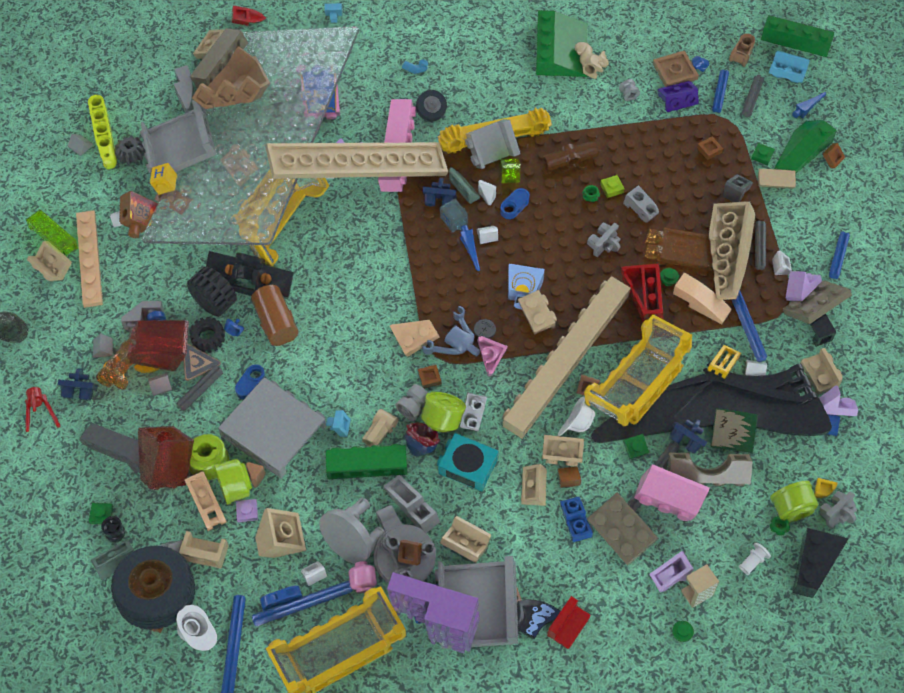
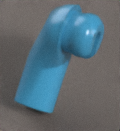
(415, 69)

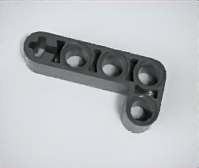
(112, 444)

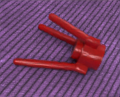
(35, 399)

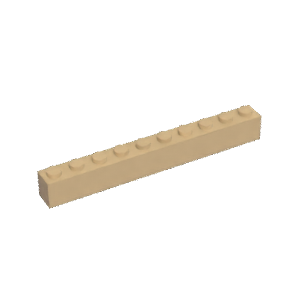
(566, 357)

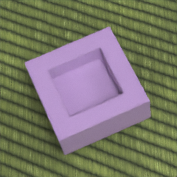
(247, 510)

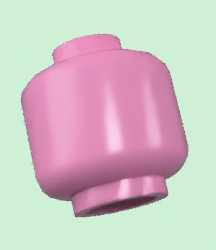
(362, 577)

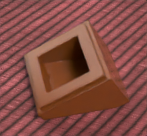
(569, 477)

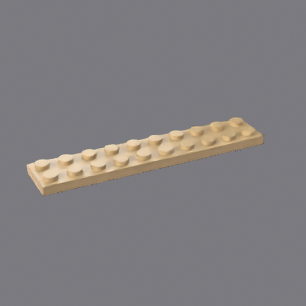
(355, 160)

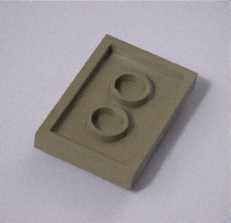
(818, 302)
(622, 528)

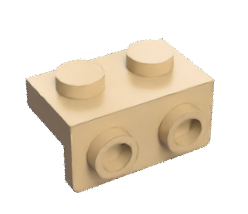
(50, 262)
(536, 311)
(563, 449)
(466, 539)

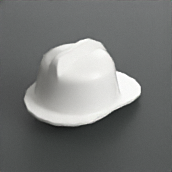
(579, 419)
(196, 628)

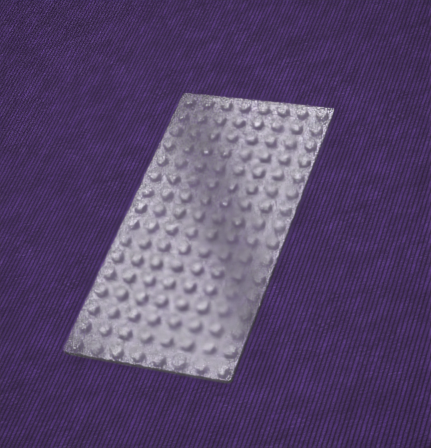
(233, 193)

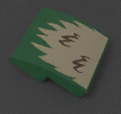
(734, 431)

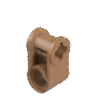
(743, 49)

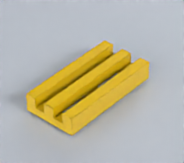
(719, 369)

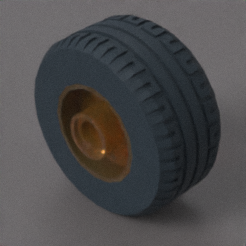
(152, 587)

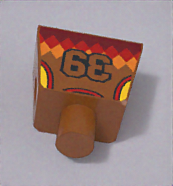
(135, 212)

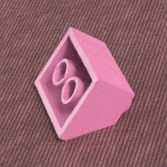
(671, 493)

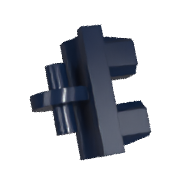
(439, 190)
(68, 386)
(695, 441)

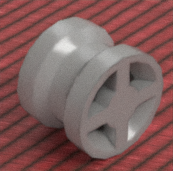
(629, 90)

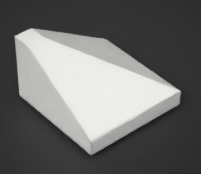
(487, 191)

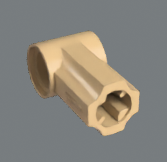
(381, 426)

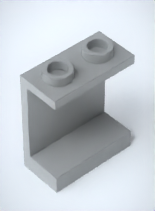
(492, 143)

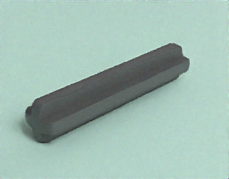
(752, 96)
(760, 245)
(199, 388)

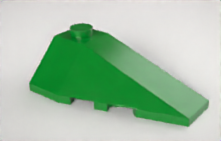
(805, 145)

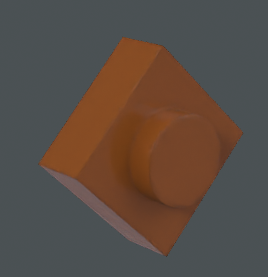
(710, 148)
(833, 155)
(429, 376)
(410, 552)

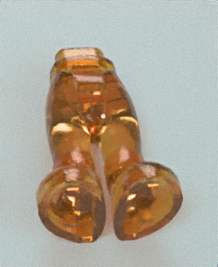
(115, 368)

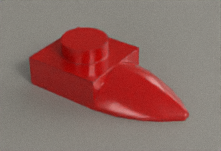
(244, 15)

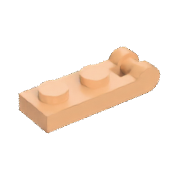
(205, 500)

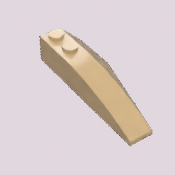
(730, 245)

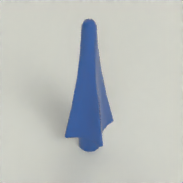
(804, 107)
(468, 241)

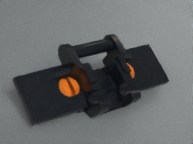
(251, 269)

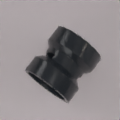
(114, 525)

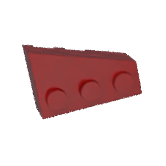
(644, 289)

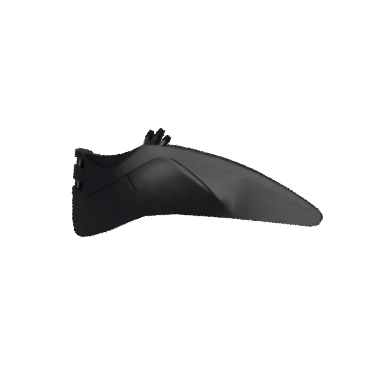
(771, 397)

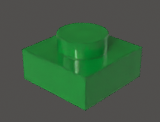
(763, 154)
(636, 446)
(100, 512)

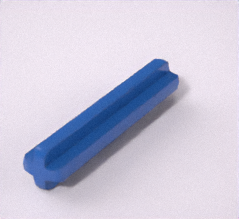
(720, 91)
(839, 255)

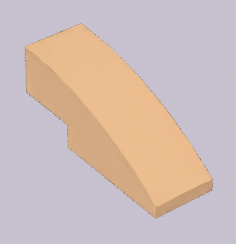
(701, 298)

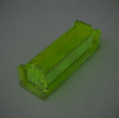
(52, 232)

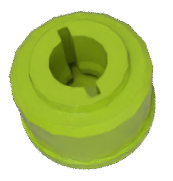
(443, 411)
(207, 452)
(233, 480)
(795, 501)

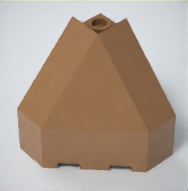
(237, 83)

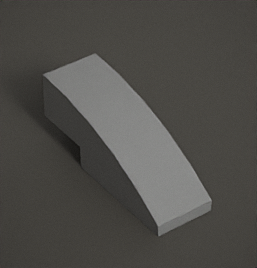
(184, 88)
(412, 504)

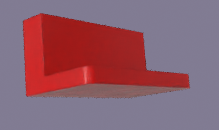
(568, 623)

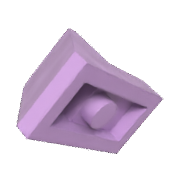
(801, 285)
(836, 406)
(671, 572)

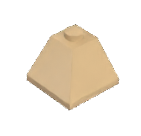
(279, 534)

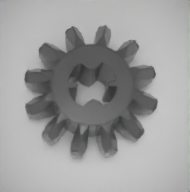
(129, 150)

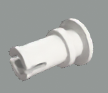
(756, 556)

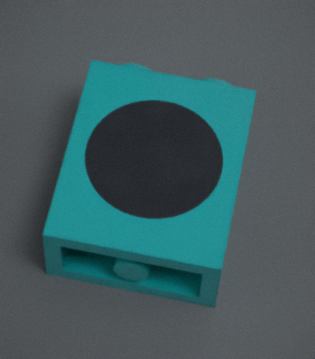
(467, 462)

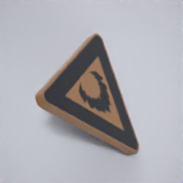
(197, 363)

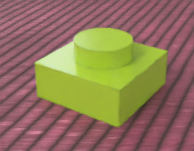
(612, 186)

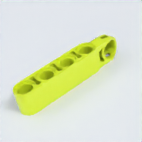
(102, 131)

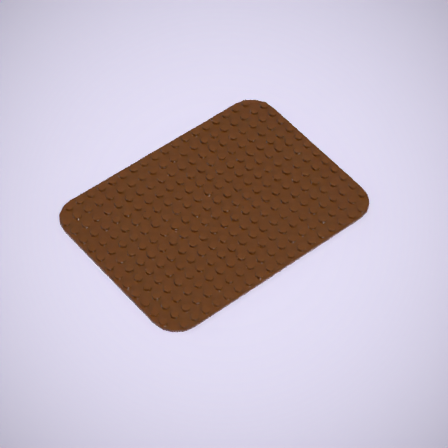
(557, 225)

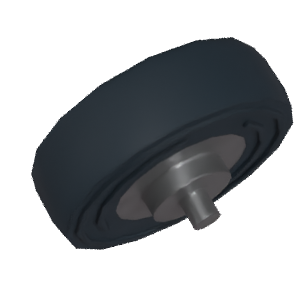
(431, 105)

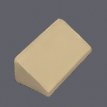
(776, 178)
(534, 485)

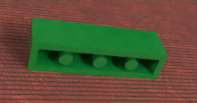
(797, 36)
(366, 462)

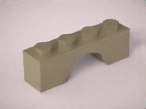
(734, 470)

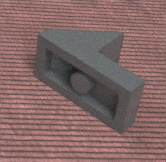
(736, 187)

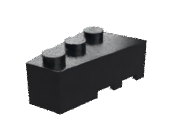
(815, 560)

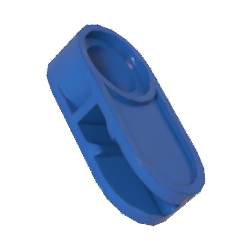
(517, 200)
(247, 383)
(280, 597)

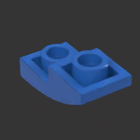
(576, 519)

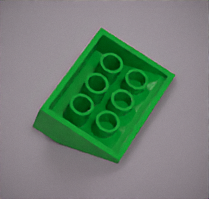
(556, 44)

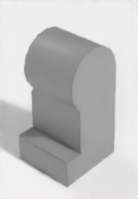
(641, 204)
(388, 518)

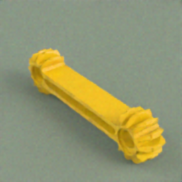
(533, 123)

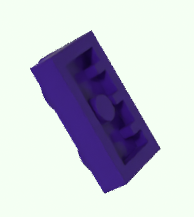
(679, 96)

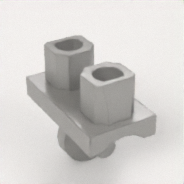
(608, 241)
(474, 411)
(841, 511)

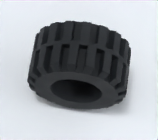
(211, 291)

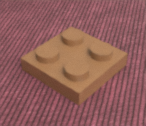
(675, 68)

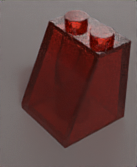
(159, 343)
(164, 456)

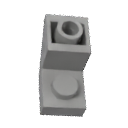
(140, 312)

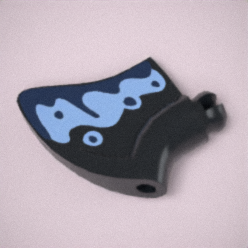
(534, 616)

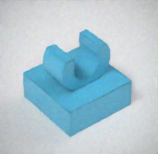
(333, 10)
(339, 423)

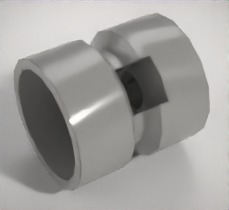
(412, 404)

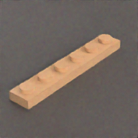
(89, 259)

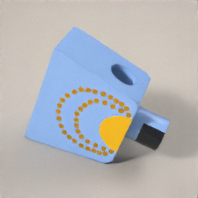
(523, 281)

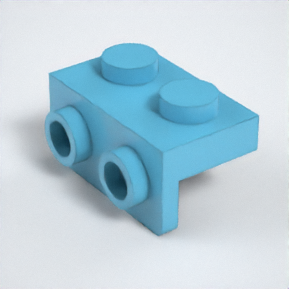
(789, 67)

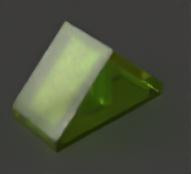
(510, 170)

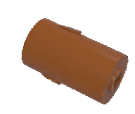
(274, 315)

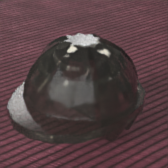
(12, 327)

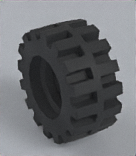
(204, 325)

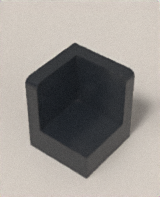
(823, 330)

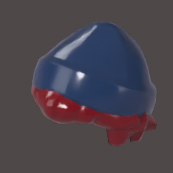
(421, 439)

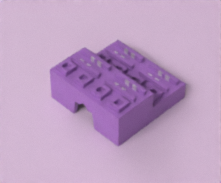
(446, 613)

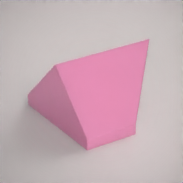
(491, 353)

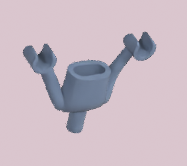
(459, 339)

